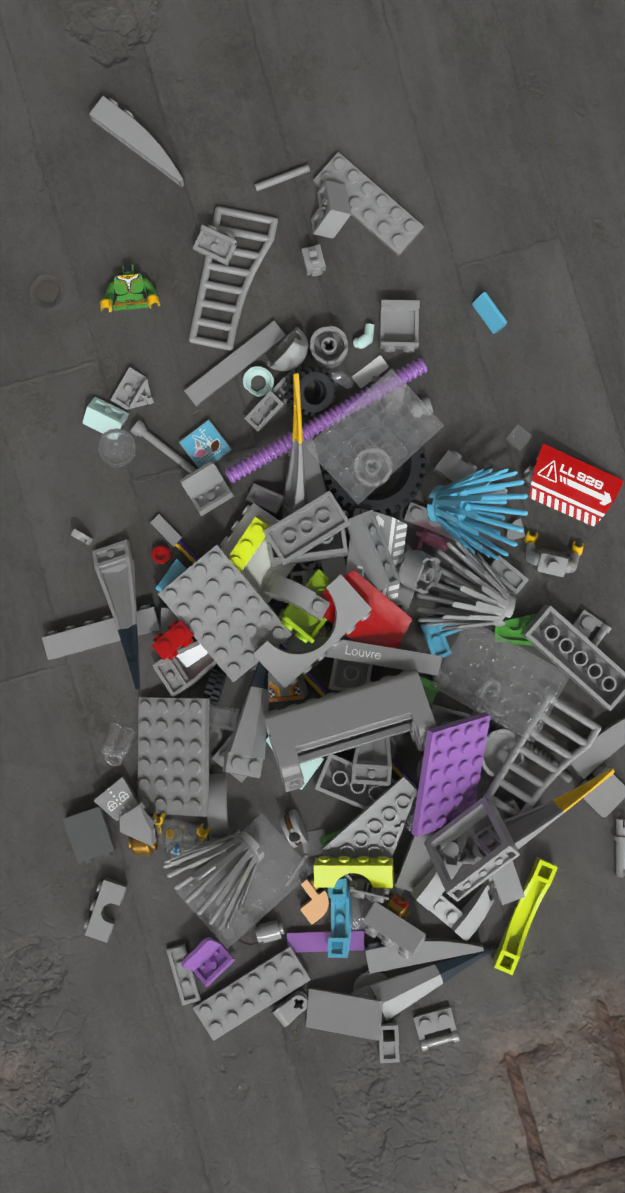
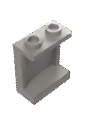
(399, 325)

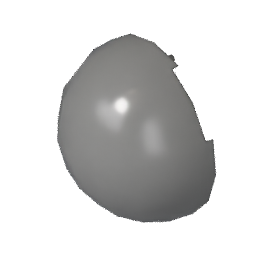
(289, 352)
(497, 748)

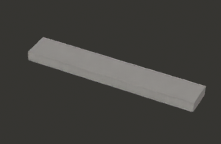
(235, 363)

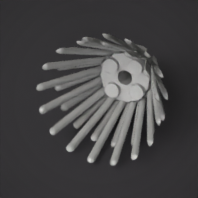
(483, 605)
(235, 863)

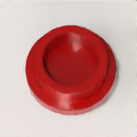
(161, 554)

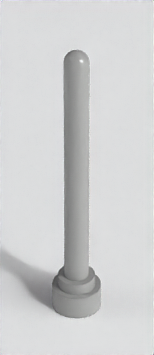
(140, 430)

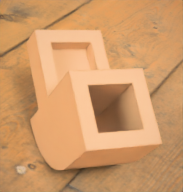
(317, 904)

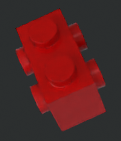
(173, 640)

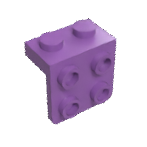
(208, 960)

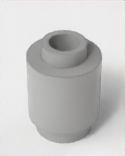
(269, 931)

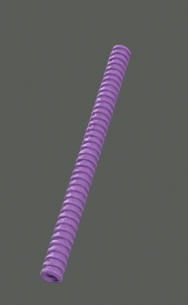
(311, 428)

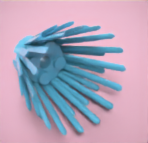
(455, 505)

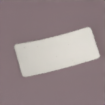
(374, 368)

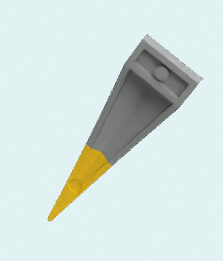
(295, 486)
(530, 823)

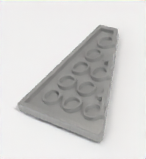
(375, 828)

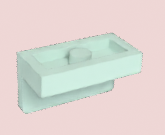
(104, 416)

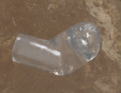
(343, 379)

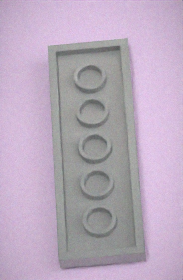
(372, 205)
(251, 993)

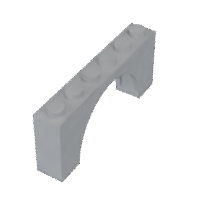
(288, 665)

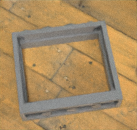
(483, 868)

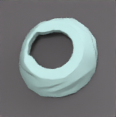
(255, 371)

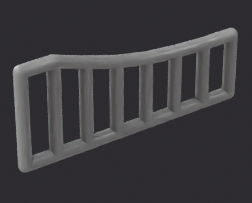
(241, 291)
(555, 770)

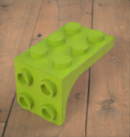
(300, 621)

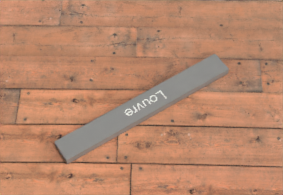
(373, 655)

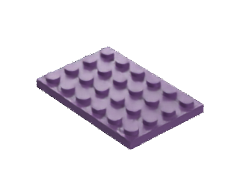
(450, 772)

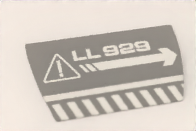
(394, 536)

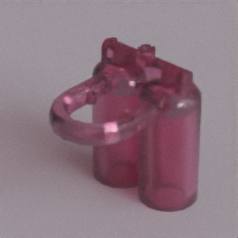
(433, 539)

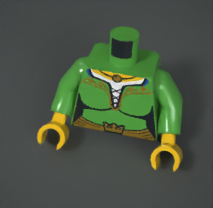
(129, 292)

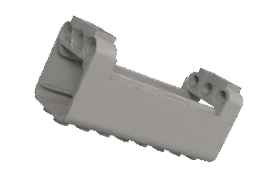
(347, 721)

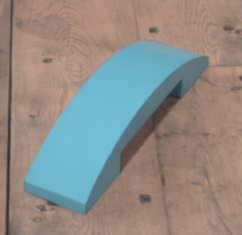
(340, 919)

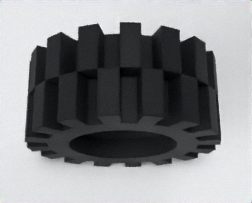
(215, 686)

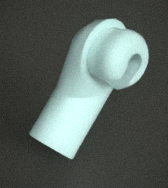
(365, 339)

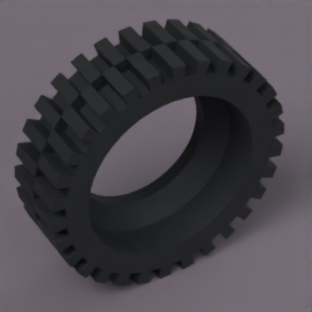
(391, 501)

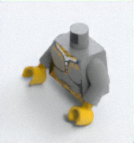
(549, 560)

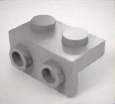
(215, 244)

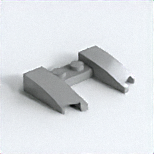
(463, 921)

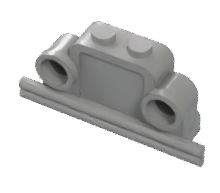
(418, 862)

